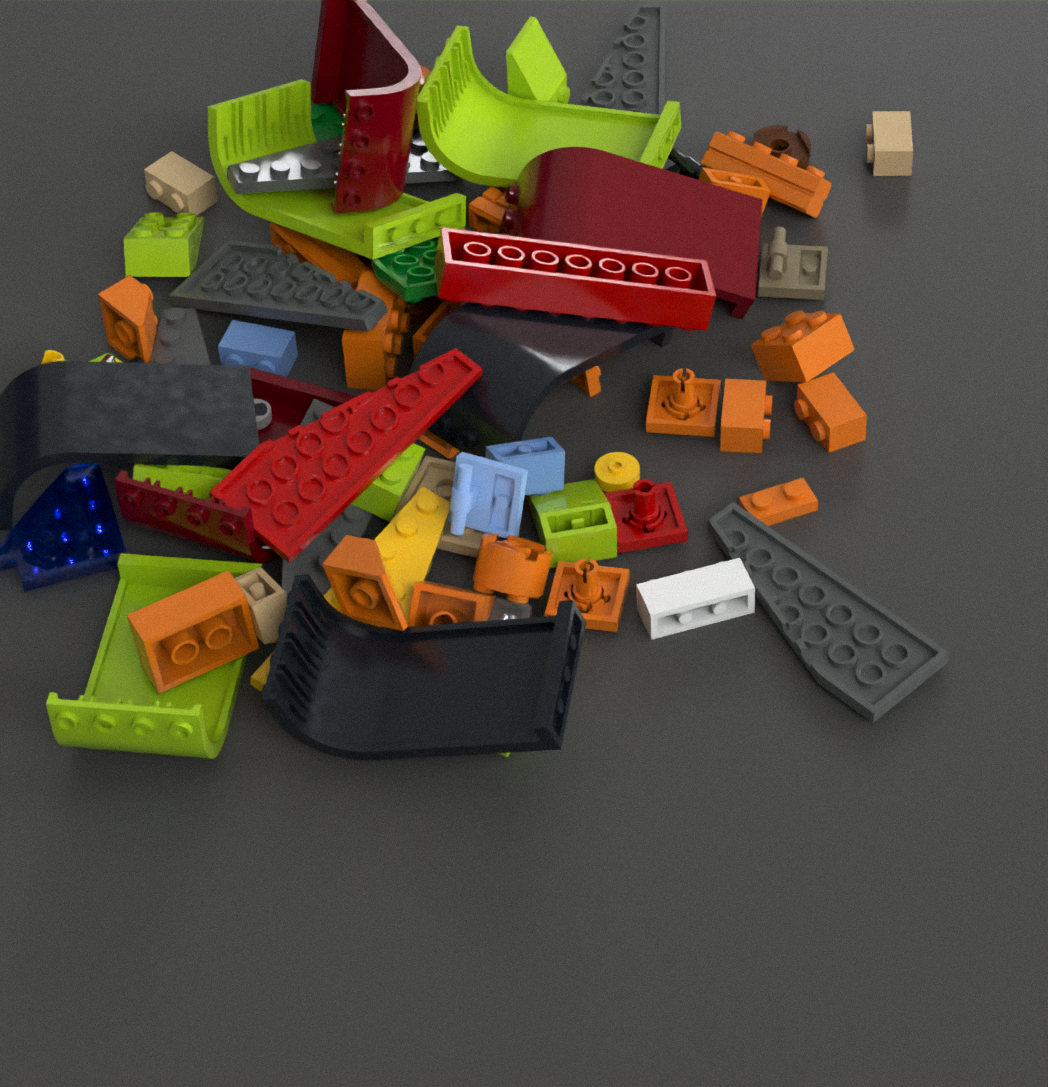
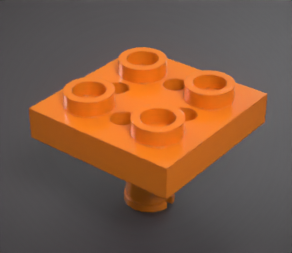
(683, 398)
(593, 589)

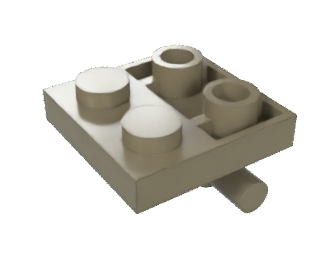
(792, 269)

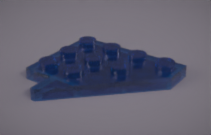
(65, 531)

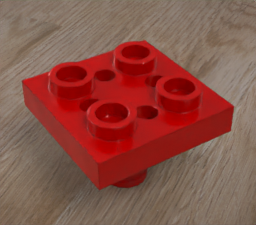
(647, 509)

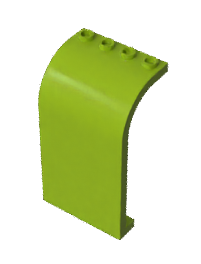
(282, 121)
(494, 135)
(120, 701)

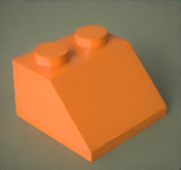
(129, 318)
(364, 583)
(446, 604)

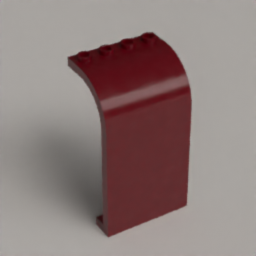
(376, 91)
(637, 207)
(214, 523)

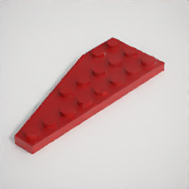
(321, 468)

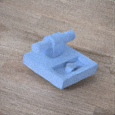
(486, 496)

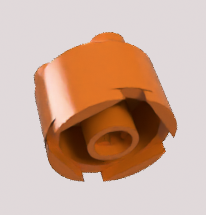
(512, 567)

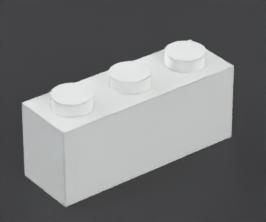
(695, 598)

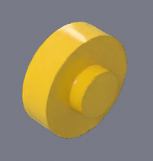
(616, 471)

